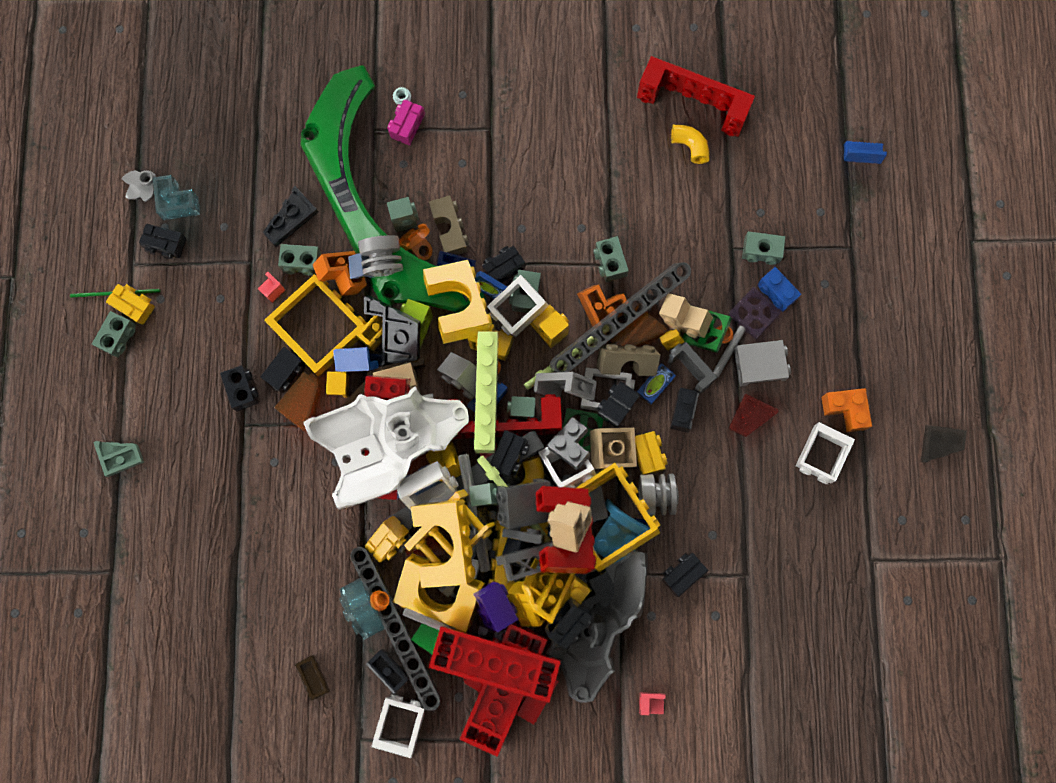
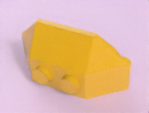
(546, 591)

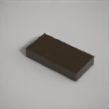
(312, 677)

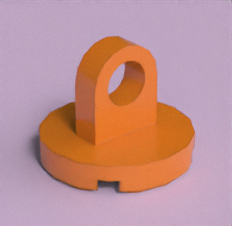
(415, 239)

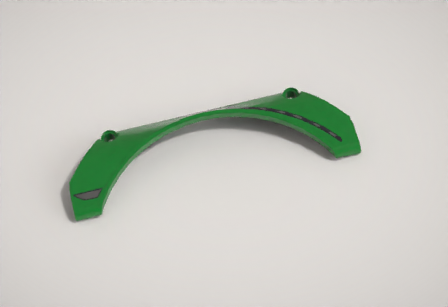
(328, 155)

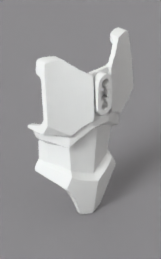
(393, 434)

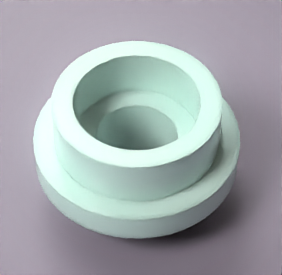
(401, 92)

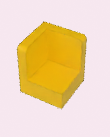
(338, 384)

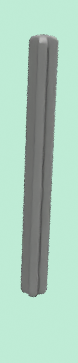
(468, 481)

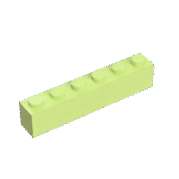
(486, 392)

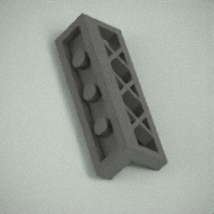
(519, 555)

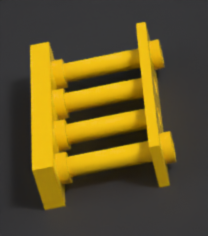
(418, 541)

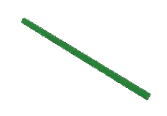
(108, 293)

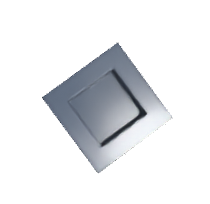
(356, 267)

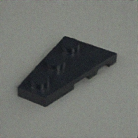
(291, 217)

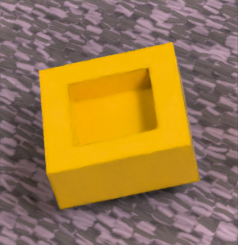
(671, 339)

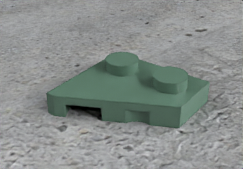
(117, 456)

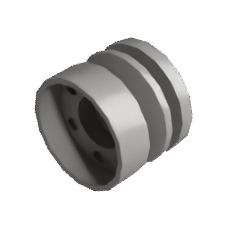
(380, 251)
(659, 494)

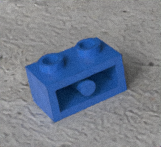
(778, 289)

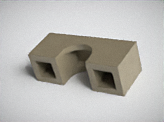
(445, 211)
(613, 357)

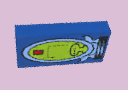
(489, 285)
(656, 384)

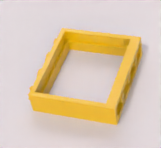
(297, 296)
(598, 480)

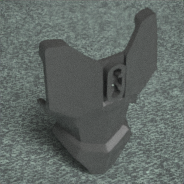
(588, 660)

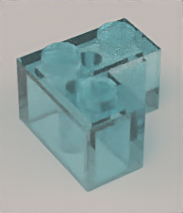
(171, 202)
(359, 609)

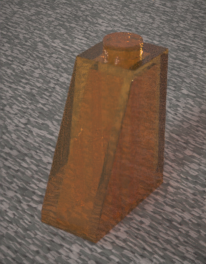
(640, 331)
(301, 400)

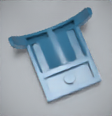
(617, 531)

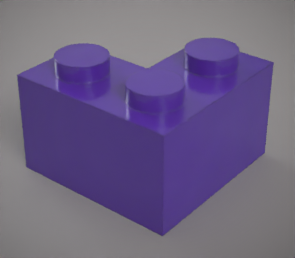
(495, 607)

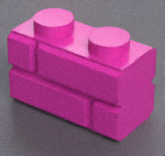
(406, 122)

